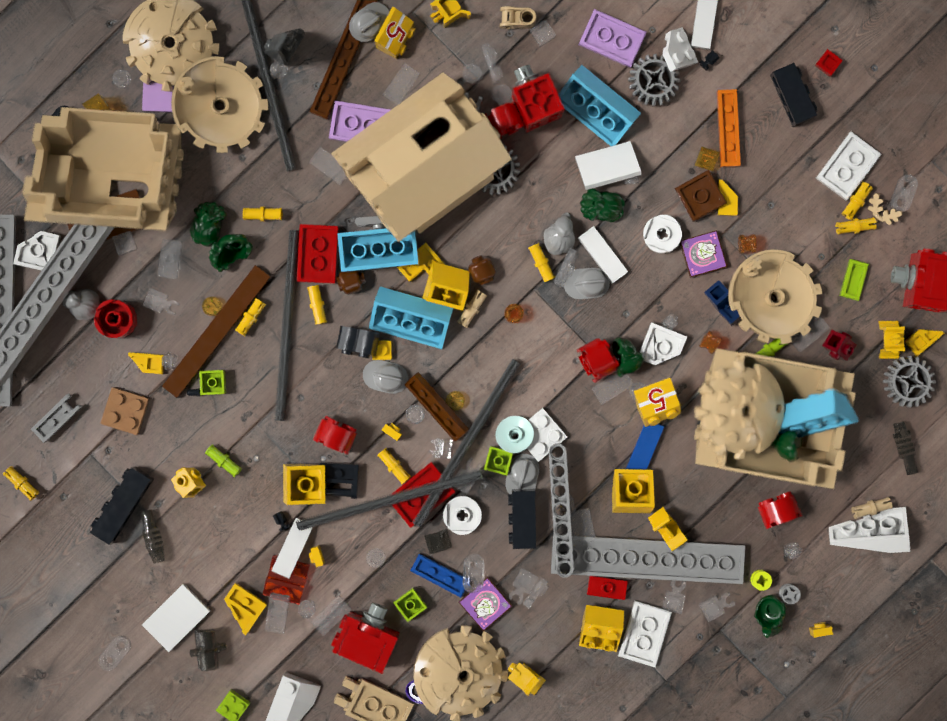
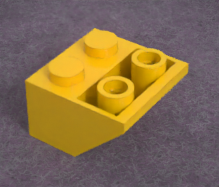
(447, 286)
(601, 628)

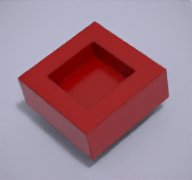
(828, 62)

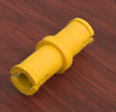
(857, 201)
(262, 214)
(856, 225)
(541, 262)
(317, 304)
(250, 317)
(394, 466)
(21, 483)

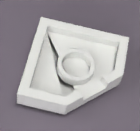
(678, 50)
(37, 250)
(661, 344)
(545, 434)

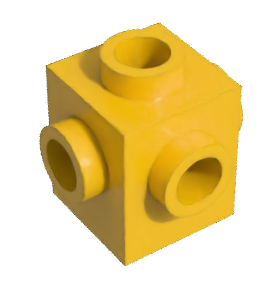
(188, 482)

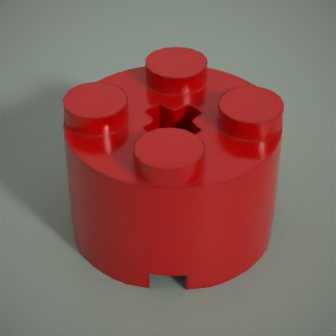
(505, 119)
(105, 315)
(597, 359)
(335, 436)
(779, 511)

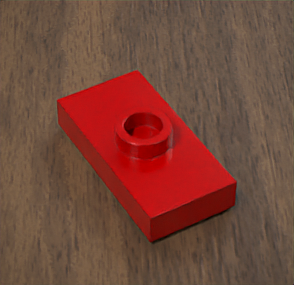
(607, 587)

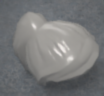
(560, 235)
(82, 303)

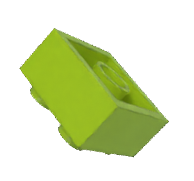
(212, 382)
(498, 460)
(410, 604)
(233, 706)

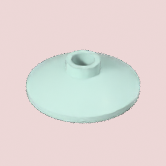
(511, 426)

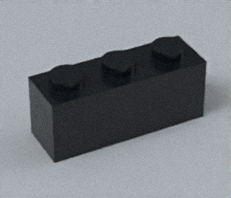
(794, 94)
(522, 518)

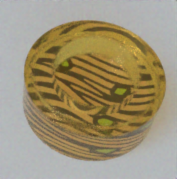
(211, 306)
(455, 400)

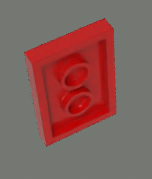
(317, 254)
(411, 508)

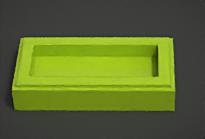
(854, 280)

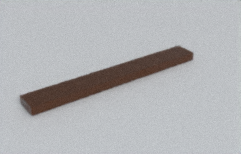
(337, 68)
(216, 331)

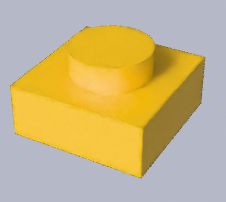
(384, 351)
(392, 430)
(316, 556)
(820, 629)

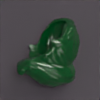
(627, 356)
(787, 445)
(770, 615)

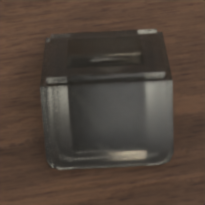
(438, 541)

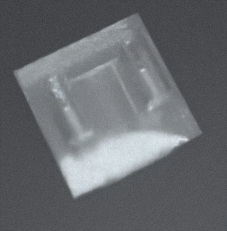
(442, 448)

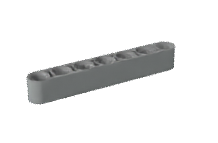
(561, 519)

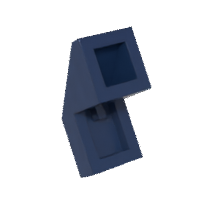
(719, 298)

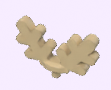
(886, 216)

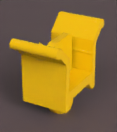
(446, 10)
(892, 339)
(668, 528)
(525, 678)

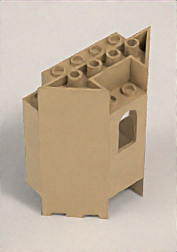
(89, 149)
(417, 186)
(820, 452)

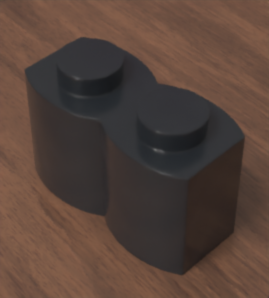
(358, 340)

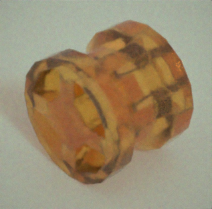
(747, 243)
(514, 313)
(710, 342)

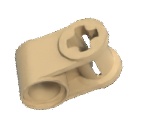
(515, 18)

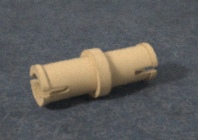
(472, 308)
(871, 507)

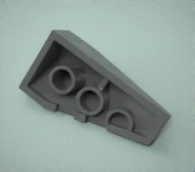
(284, 45)

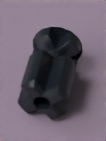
(710, 59)
(280, 519)

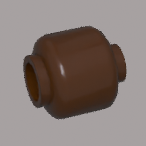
(482, 270)
(351, 281)

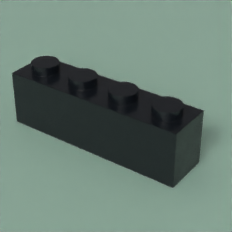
(121, 505)

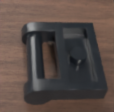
(342, 474)

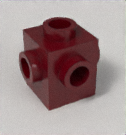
(839, 345)

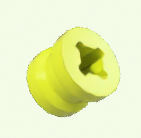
(757, 579)

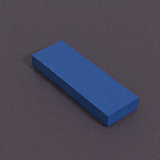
(645, 447)
(438, 575)

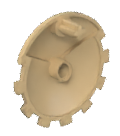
(155, 23)
(215, 81)
(789, 282)
(724, 404)
(439, 669)

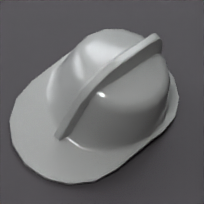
(368, 21)
(587, 283)
(385, 376)
(522, 473)

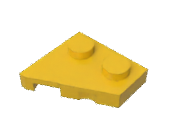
(244, 606)

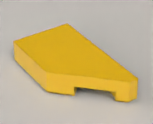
(731, 198)
(922, 340)
(148, 362)

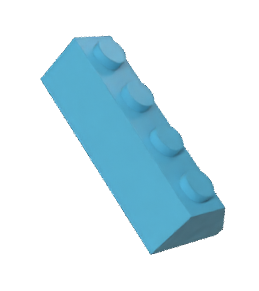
(597, 106)
(376, 250)
(410, 317)
(817, 413)

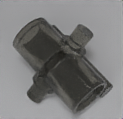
(207, 649)

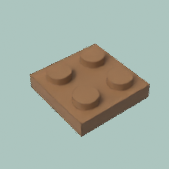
(124, 411)

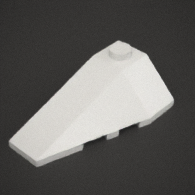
(879, 532)
(293, 698)

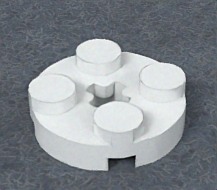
(657, 224)
(469, 523)

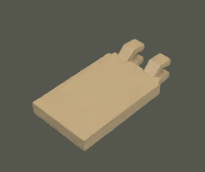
(372, 702)

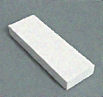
(704, 24)
(602, 254)
(291, 550)

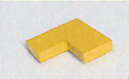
(425, 259)

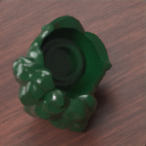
(602, 205)
(207, 223)
(228, 250)

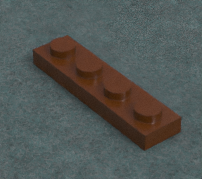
(436, 406)

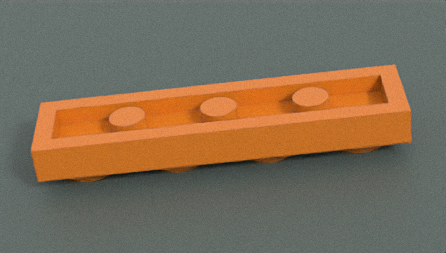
(728, 128)

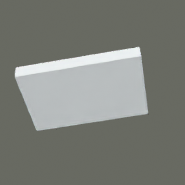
(608, 165)
(848, 166)
(176, 617)
(644, 633)

